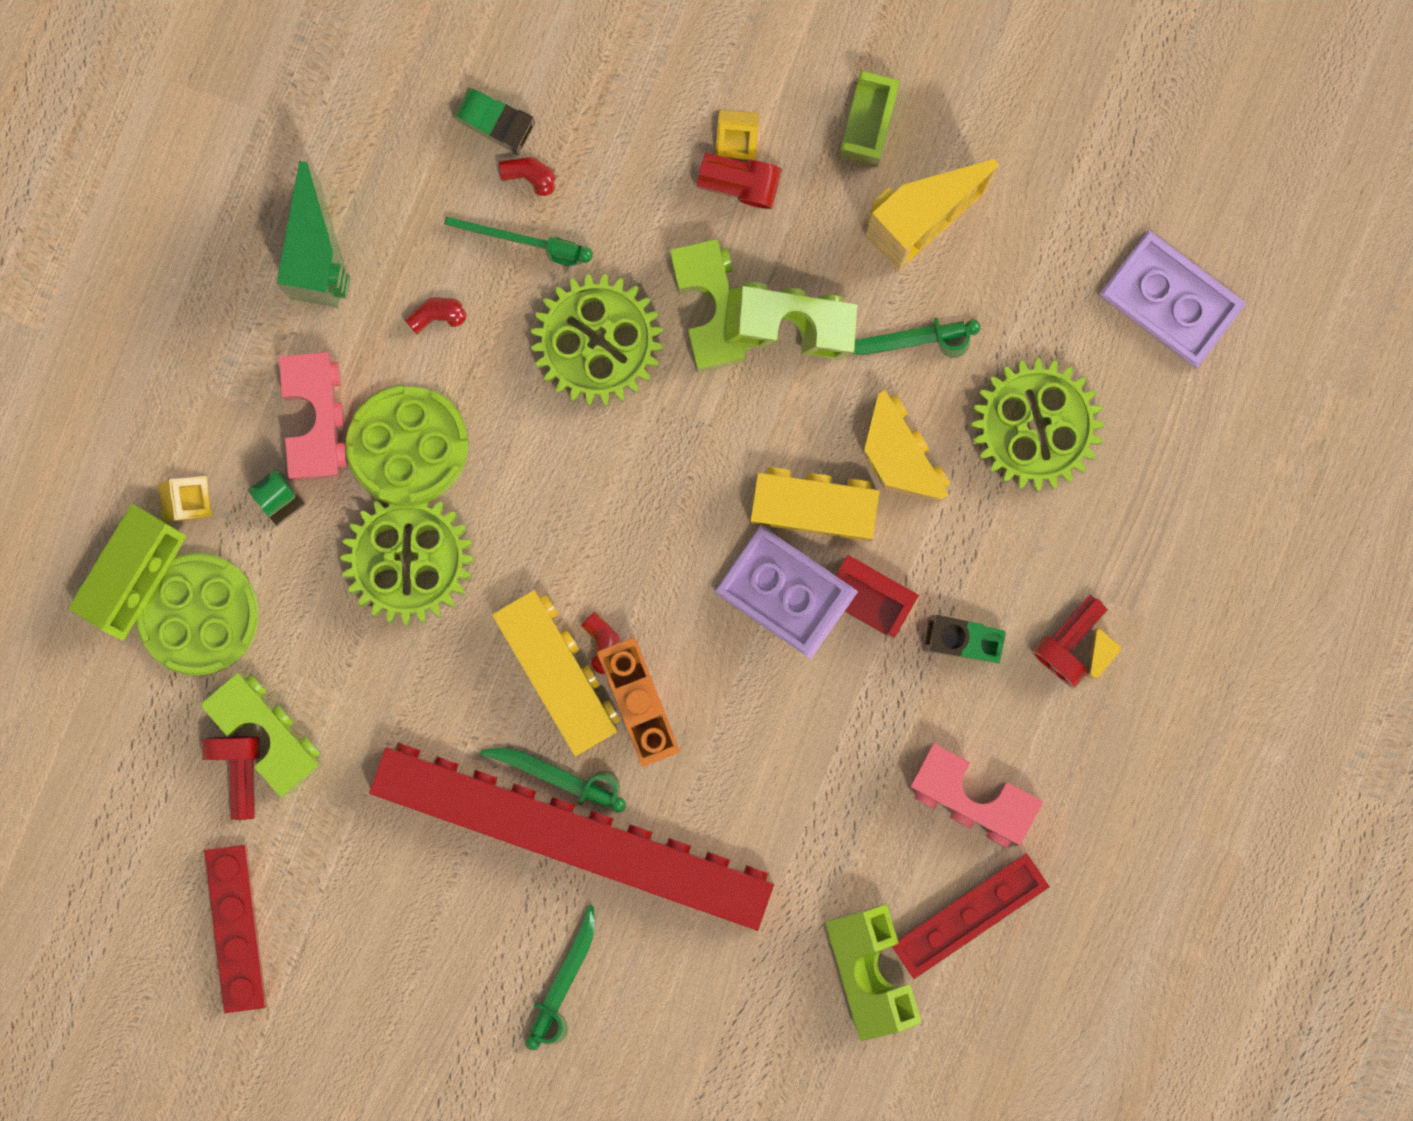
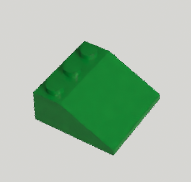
(311, 256)

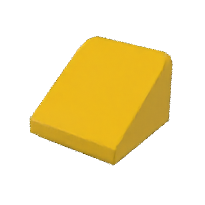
(737, 135)
(184, 499)
(1102, 653)

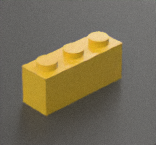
(815, 504)

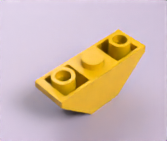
(899, 454)

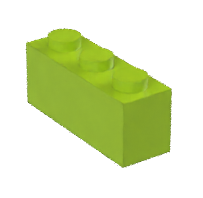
(127, 572)

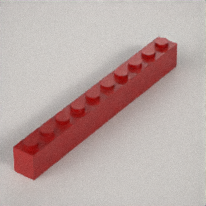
(572, 838)

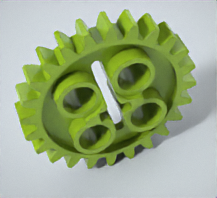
(574, 368)
(1001, 433)
(444, 559)

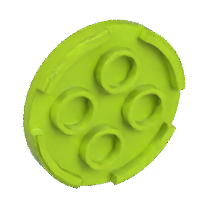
(407, 445)
(199, 615)

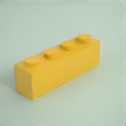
(555, 672)

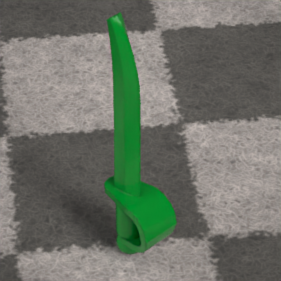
(557, 249)
(921, 336)
(563, 779)
(560, 987)

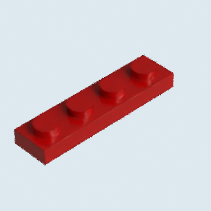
(970, 915)
(235, 929)

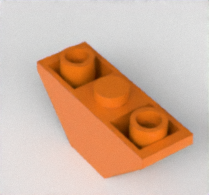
(638, 702)

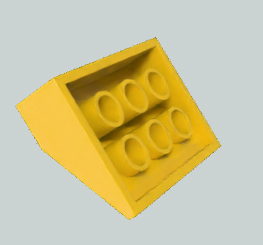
(920, 210)

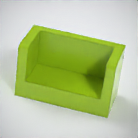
(869, 118)

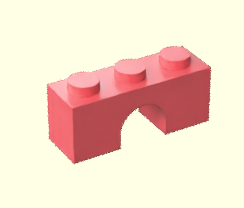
(318, 452)
(1005, 816)

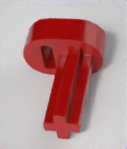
(1056, 650)
(241, 755)

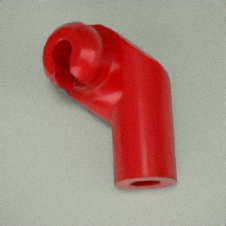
(532, 170)
(436, 309)
(604, 637)

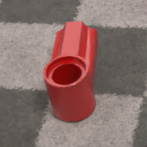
(750, 181)

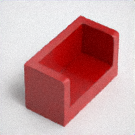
(879, 599)

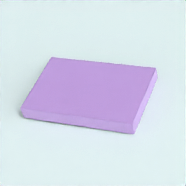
(1172, 299)
(786, 592)

